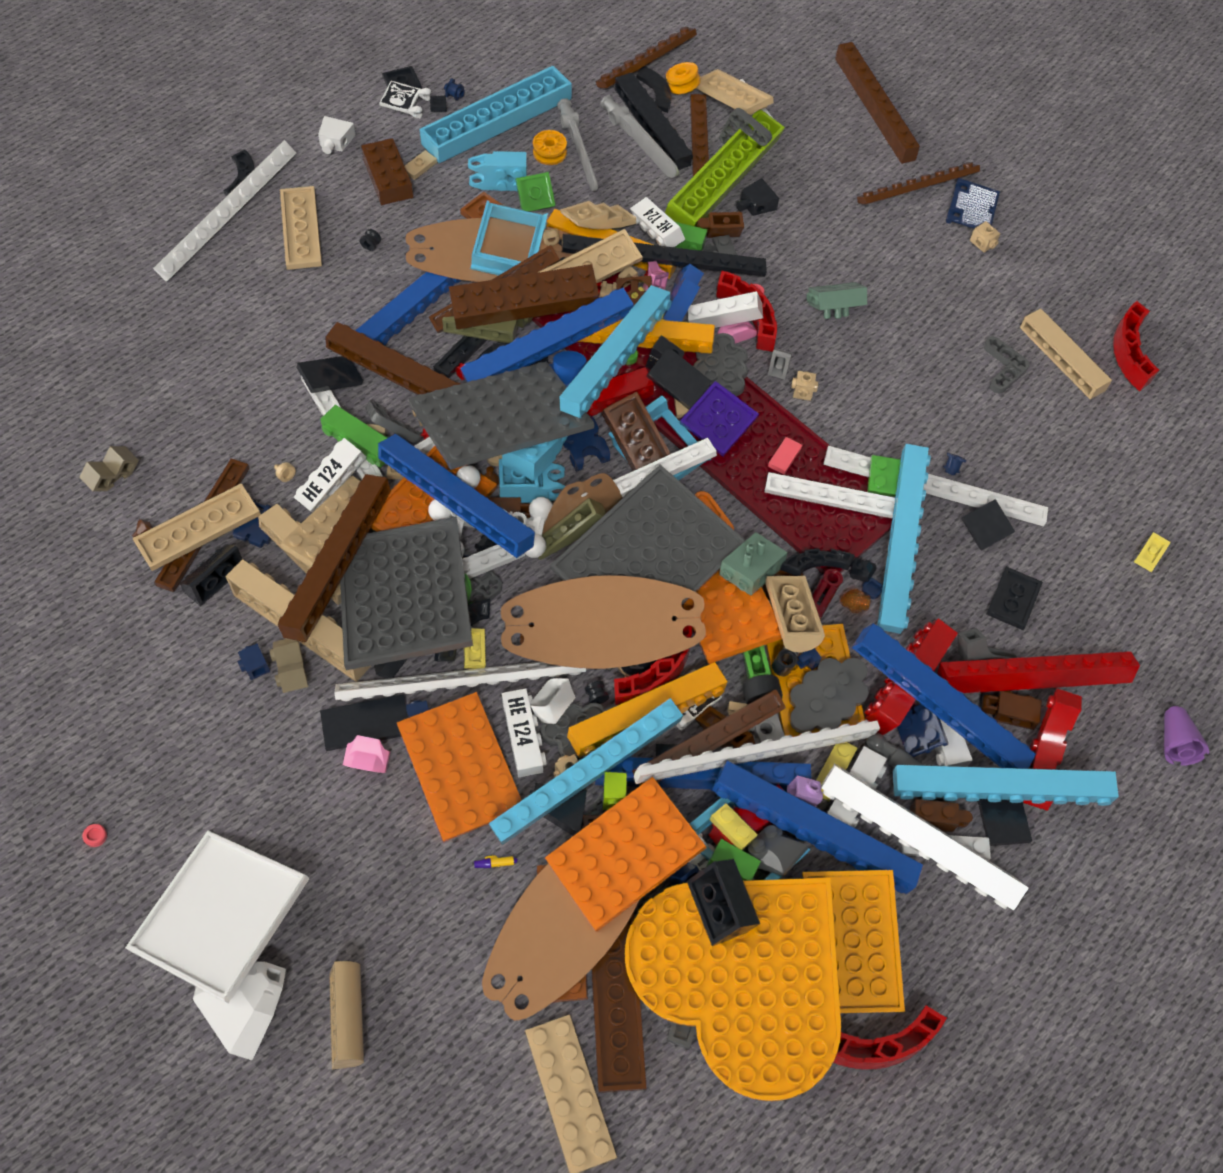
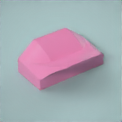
(659, 277)
(739, 331)
(367, 755)

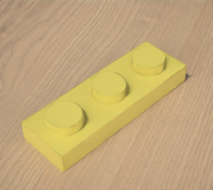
(840, 755)

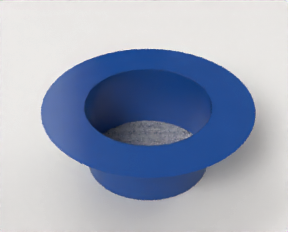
(568, 365)

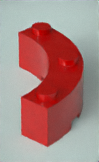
(732, 285)
(1127, 350)
(659, 674)
(1050, 743)
(892, 1049)

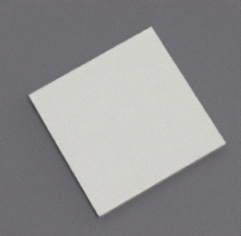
(217, 915)

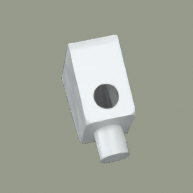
(335, 134)

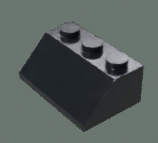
(211, 574)
(723, 901)

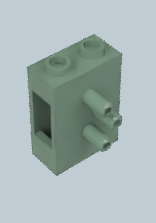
(837, 297)
(752, 563)

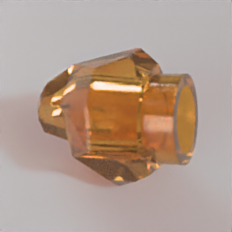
(855, 601)

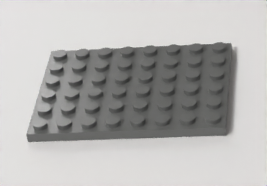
(497, 415)
(653, 534)
(405, 595)

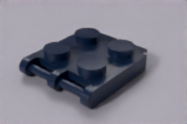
(252, 530)
(920, 730)

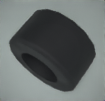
(760, 686)

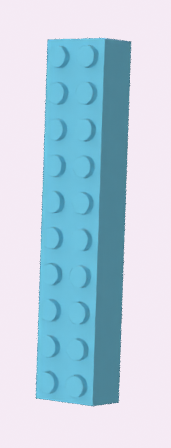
(495, 114)

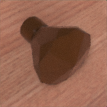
(490, 474)
(142, 526)

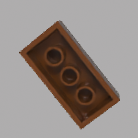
(387, 171)
(635, 432)

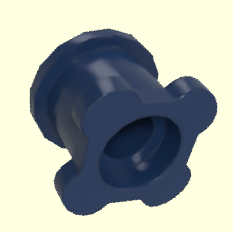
(454, 89)
(953, 463)

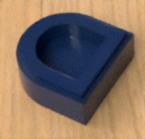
(872, 588)

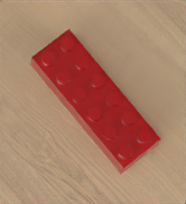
(892, 701)

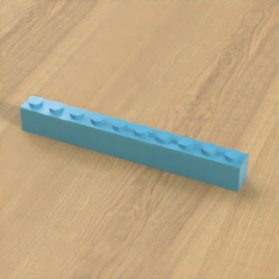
(614, 352)
(902, 539)
(585, 771)
(1005, 784)

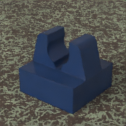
(809, 658)

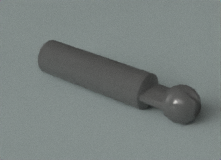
(894, 755)

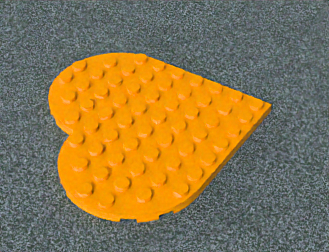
(757, 1001)

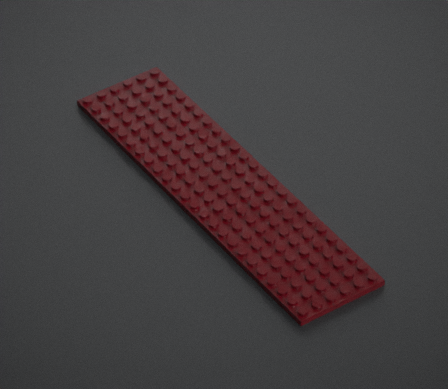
(746, 468)

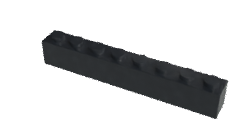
(652, 119)

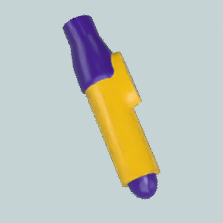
(494, 861)

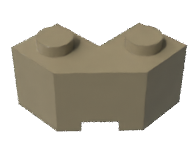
(116, 464)
(290, 665)

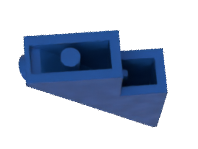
(683, 292)

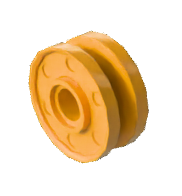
(683, 78)
(549, 147)

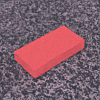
(785, 455)

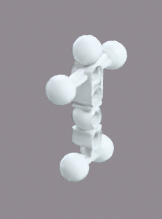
(538, 510)

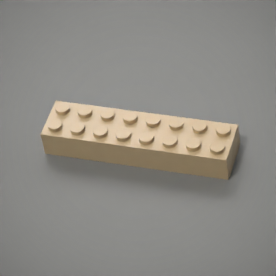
(271, 602)

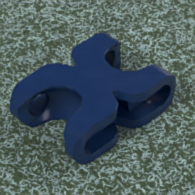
(586, 444)

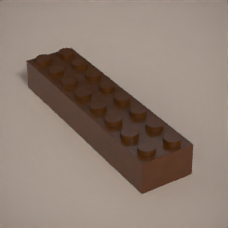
(523, 296)

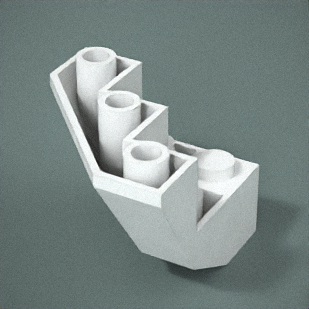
(248, 1014)

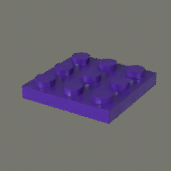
(719, 418)

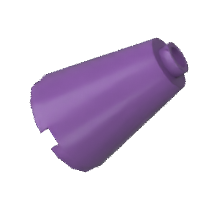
(1182, 738)

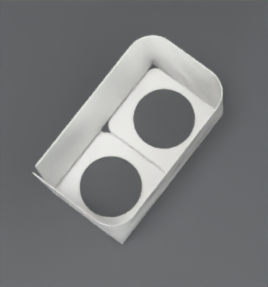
(552, 700)

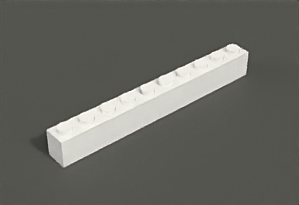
(923, 836)

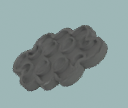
(724, 364)
(828, 695)
(557, 733)

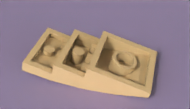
(598, 216)

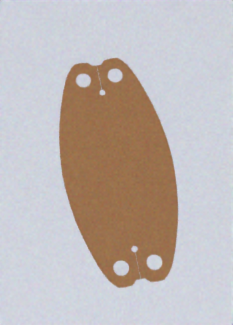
(455, 242)
(603, 622)
(547, 945)

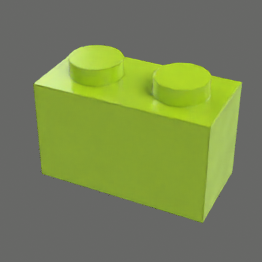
(613, 789)

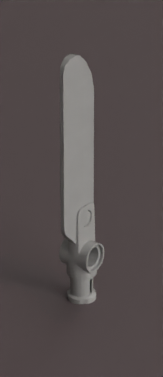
(621, 116)
(570, 121)

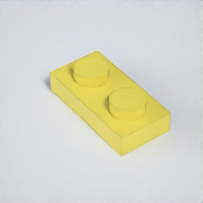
(1152, 552)
(475, 655)
(733, 827)

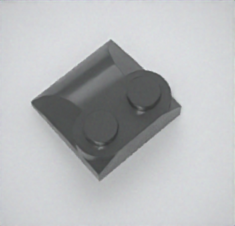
(776, 851)

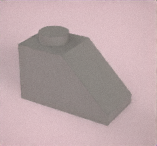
(780, 363)

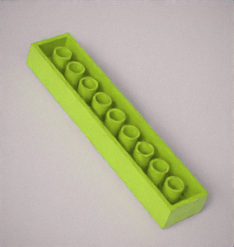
(721, 173)

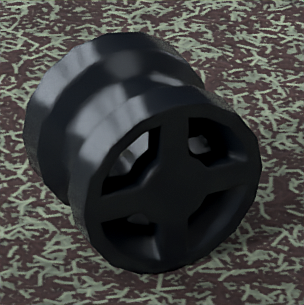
(370, 239)
(596, 692)

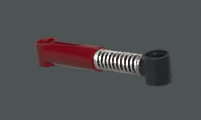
(825, 587)

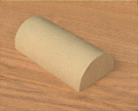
(795, 612)
(346, 1015)

